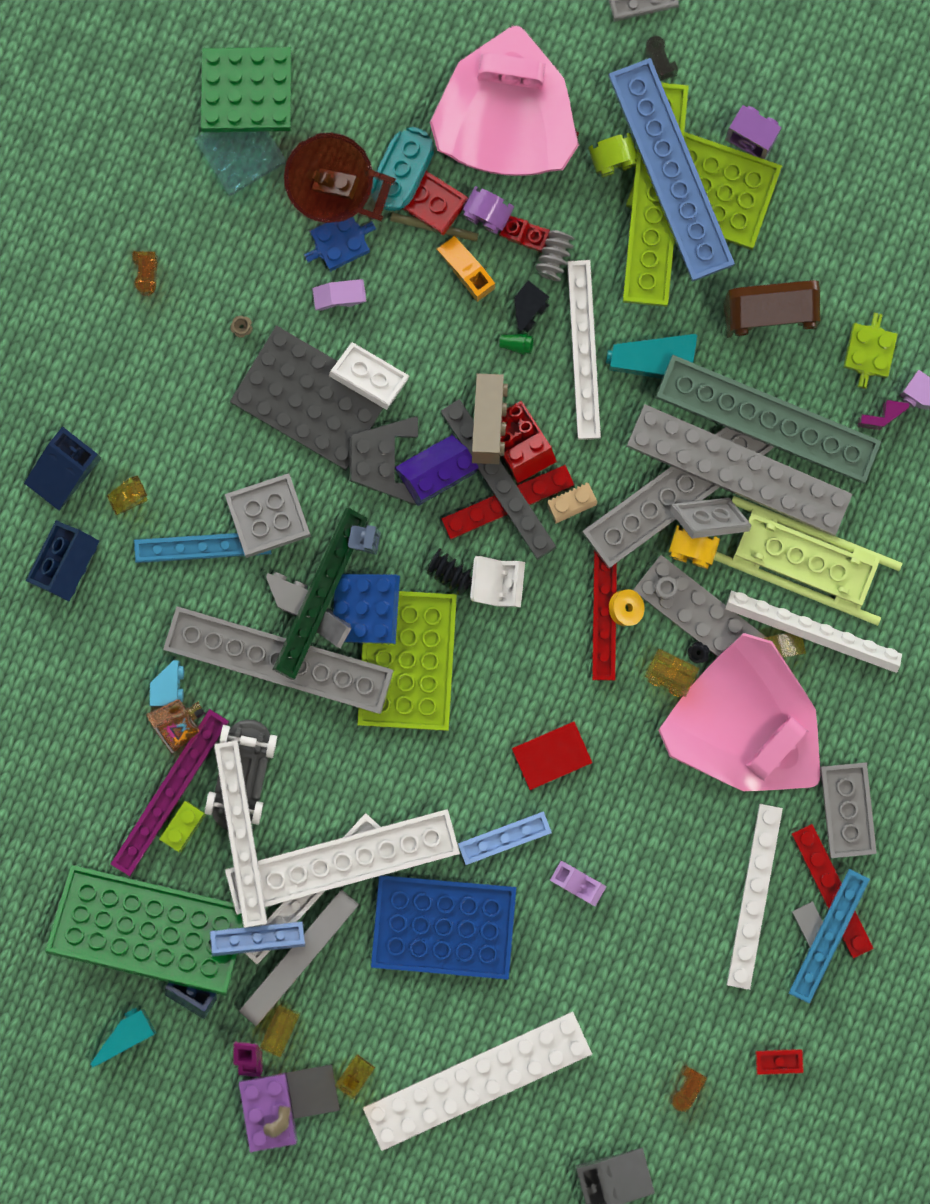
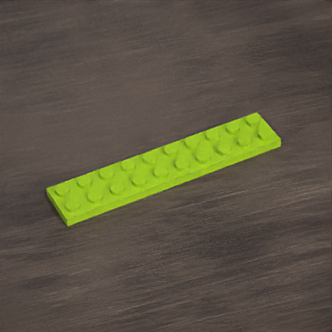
(649, 233)

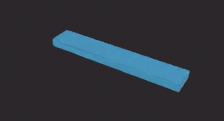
(189, 548)
(829, 936)

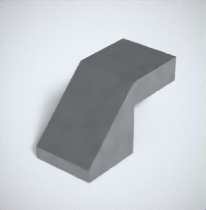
(333, 628)

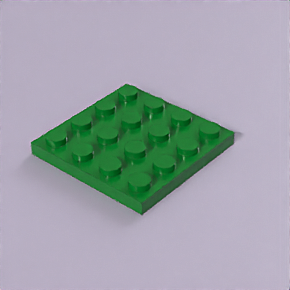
(246, 89)

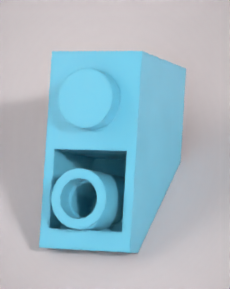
(166, 685)

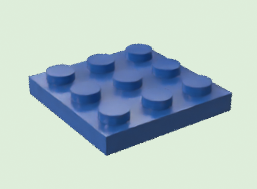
(369, 606)

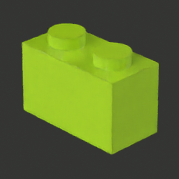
(182, 826)

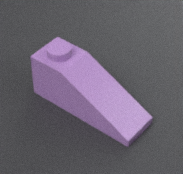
(918, 391)

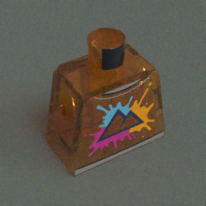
(175, 723)

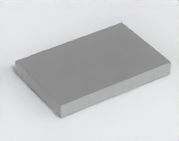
(710, 517)

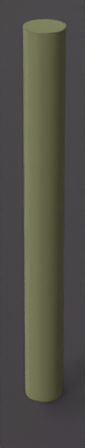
(452, 231)

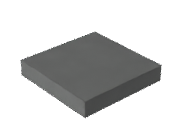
(313, 1091)

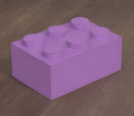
(261, 1106)

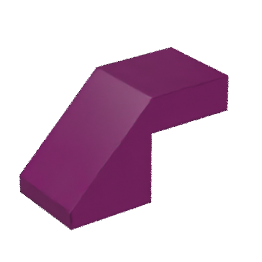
(890, 412)
(248, 1058)

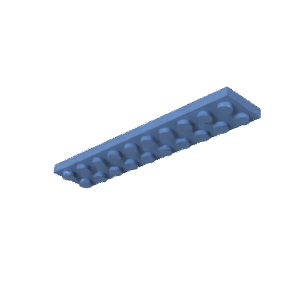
(671, 169)

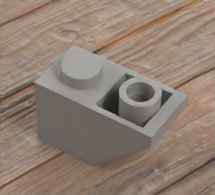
(287, 595)

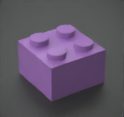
(753, 132)

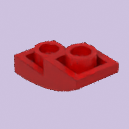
(525, 234)

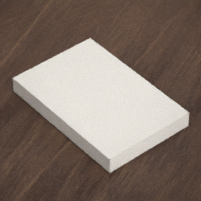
(369, 375)

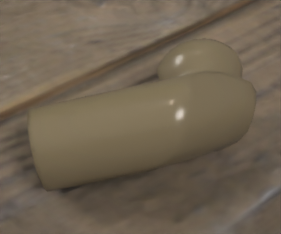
(280, 1125)

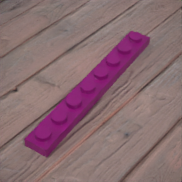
(169, 793)

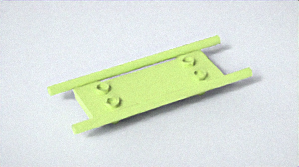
(806, 560)

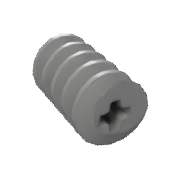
(553, 255)

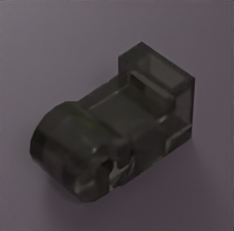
(656, 51)

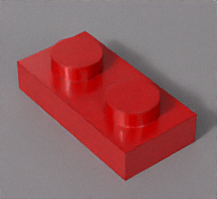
(779, 1061)

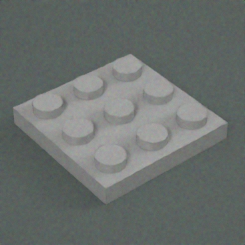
(267, 515)

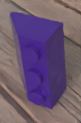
(436, 469)

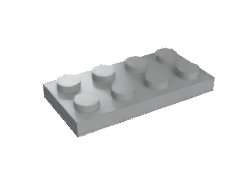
(848, 810)

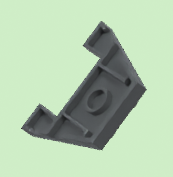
(374, 458)

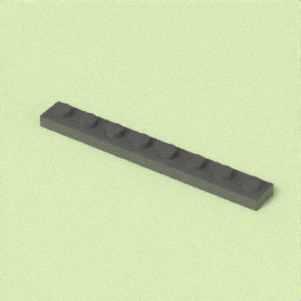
(501, 485)

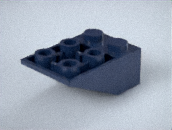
(61, 468)

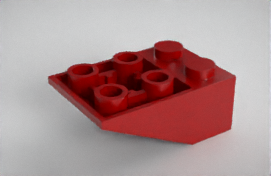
(525, 444)

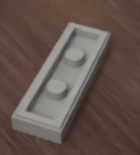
(633, 8)

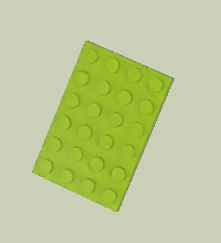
(735, 185)
(421, 664)

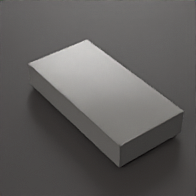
(808, 921)

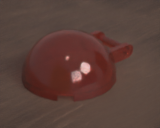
(336, 154)

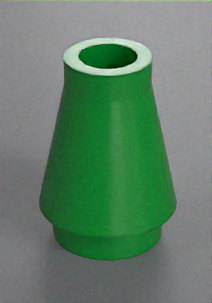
(517, 343)

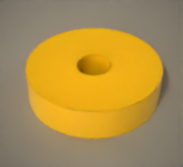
(618, 611)

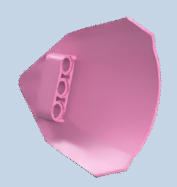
(506, 110)
(747, 722)

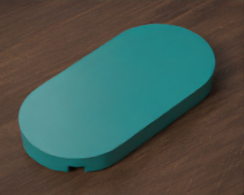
(407, 163)

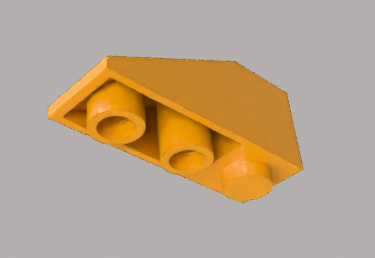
(467, 268)

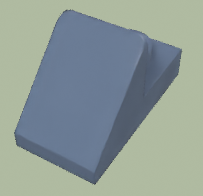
(364, 539)

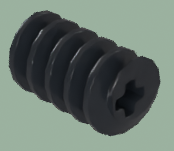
(450, 572)

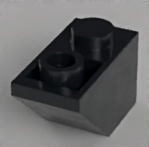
(528, 304)

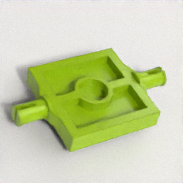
(870, 350)

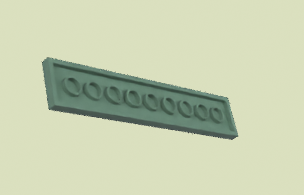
(768, 419)

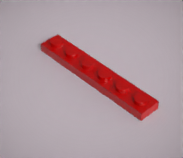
(491, 510)
(603, 625)
(828, 885)

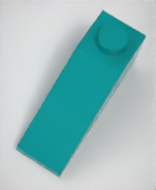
(128, 1033)

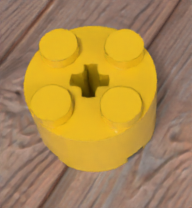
(699, 550)

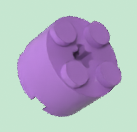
(488, 209)

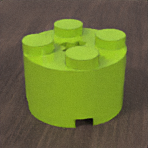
(613, 154)

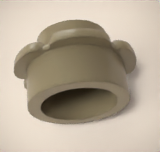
(235, 326)

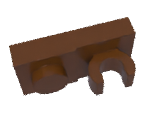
(335, 183)

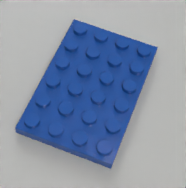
(443, 927)

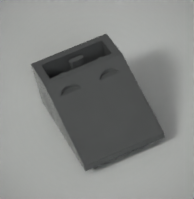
(616, 1178)

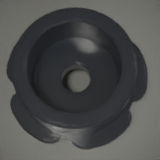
(696, 658)

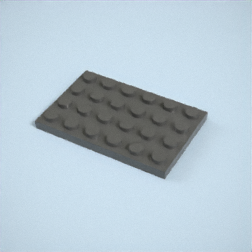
(297, 397)

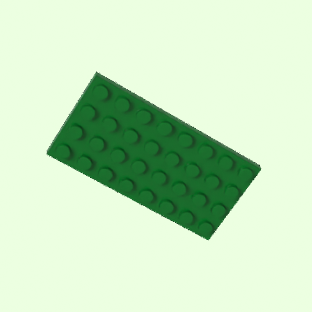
(143, 929)

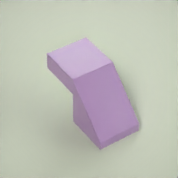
(339, 294)
(578, 883)

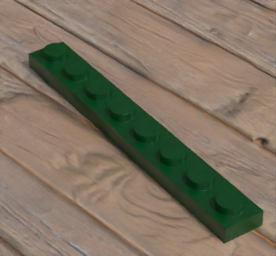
(318, 597)

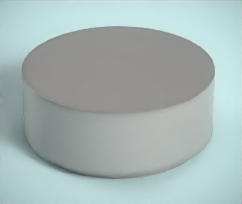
(666, 588)

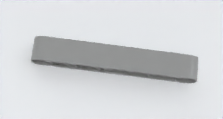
(298, 958)

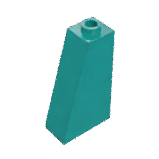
(650, 356)

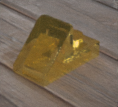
(127, 495)

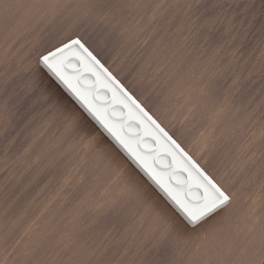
(353, 859)
(477, 1081)

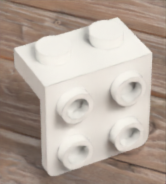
(497, 582)

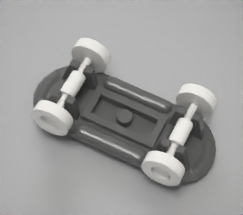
(255, 749)

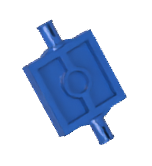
(339, 242)

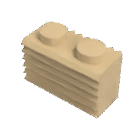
(571, 503)

